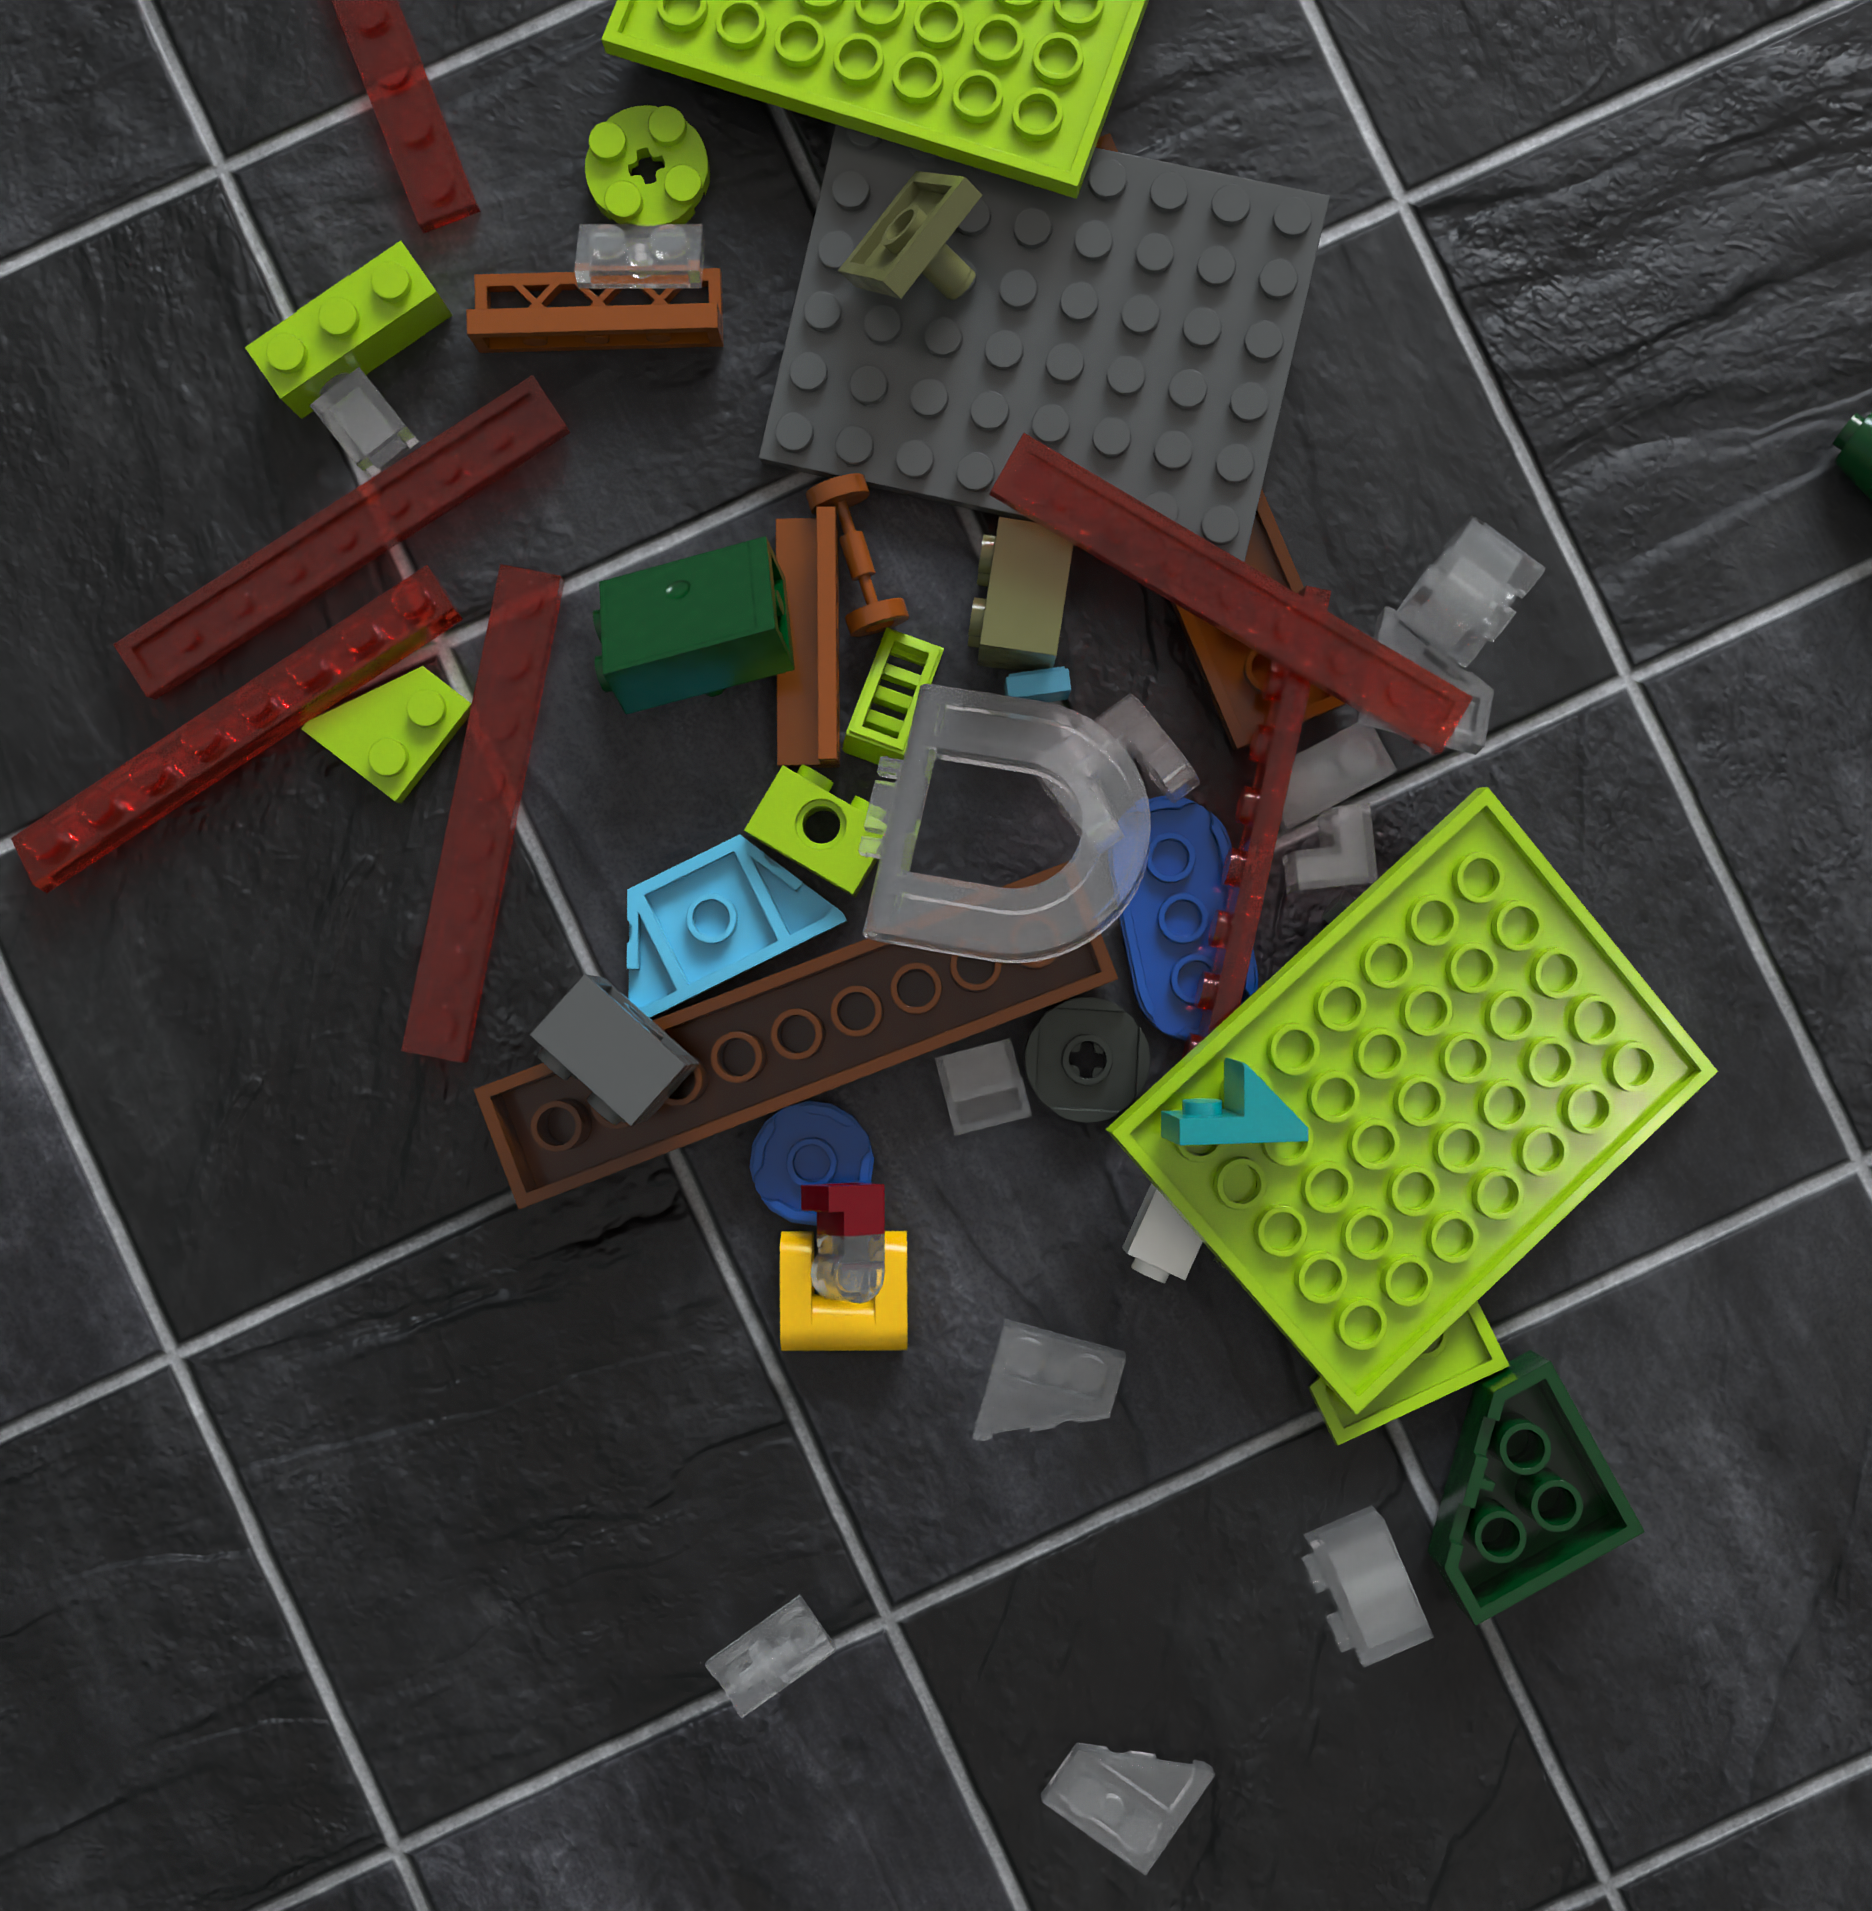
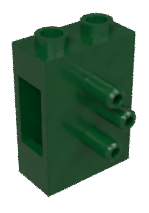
(693, 626)

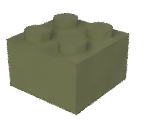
(1025, 597)

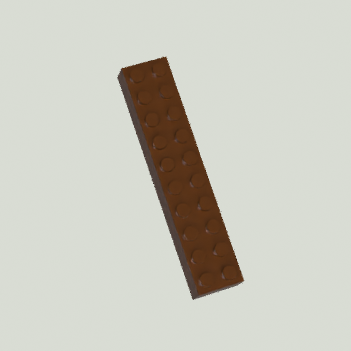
(776, 1048)

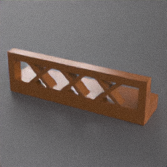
(593, 325)
(811, 693)

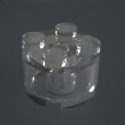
(1469, 591)

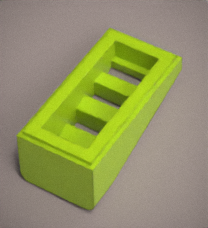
(870, 744)

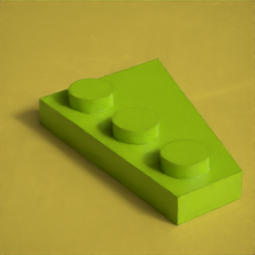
(1451, 1362)

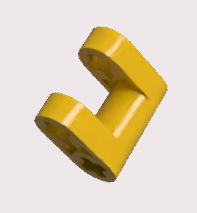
(825, 1324)

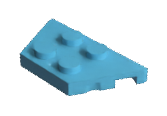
(715, 923)

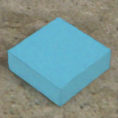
(1039, 685)

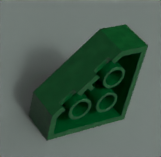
(1524, 1493)

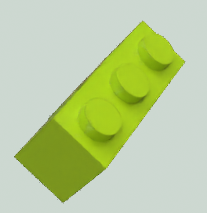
(349, 327)

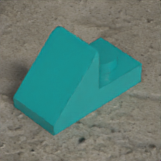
(1249, 1114)

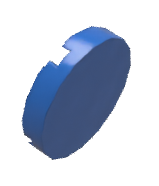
(805, 1147)

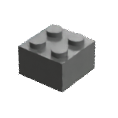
(613, 1051)

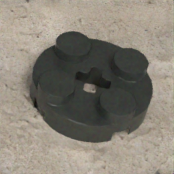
(1110, 1086)

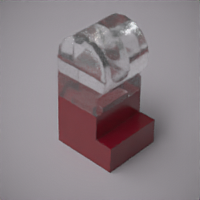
(848, 1239)

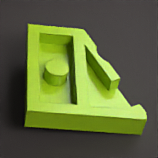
(393, 730)

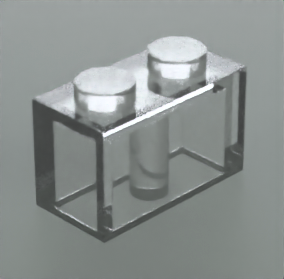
(1367, 1587)

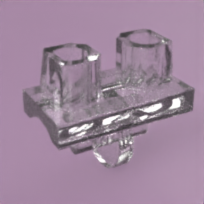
(771, 1656)

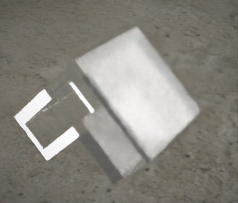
(1344, 855)
(983, 1087)

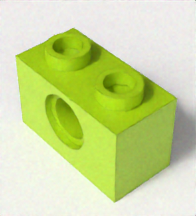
(782, 823)

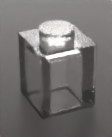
(363, 421)

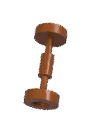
(844, 493)

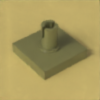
(913, 239)

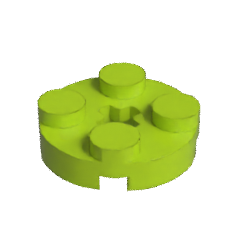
(640, 134)

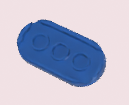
(1172, 915)

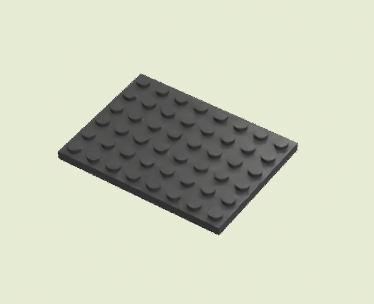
(1108, 325)

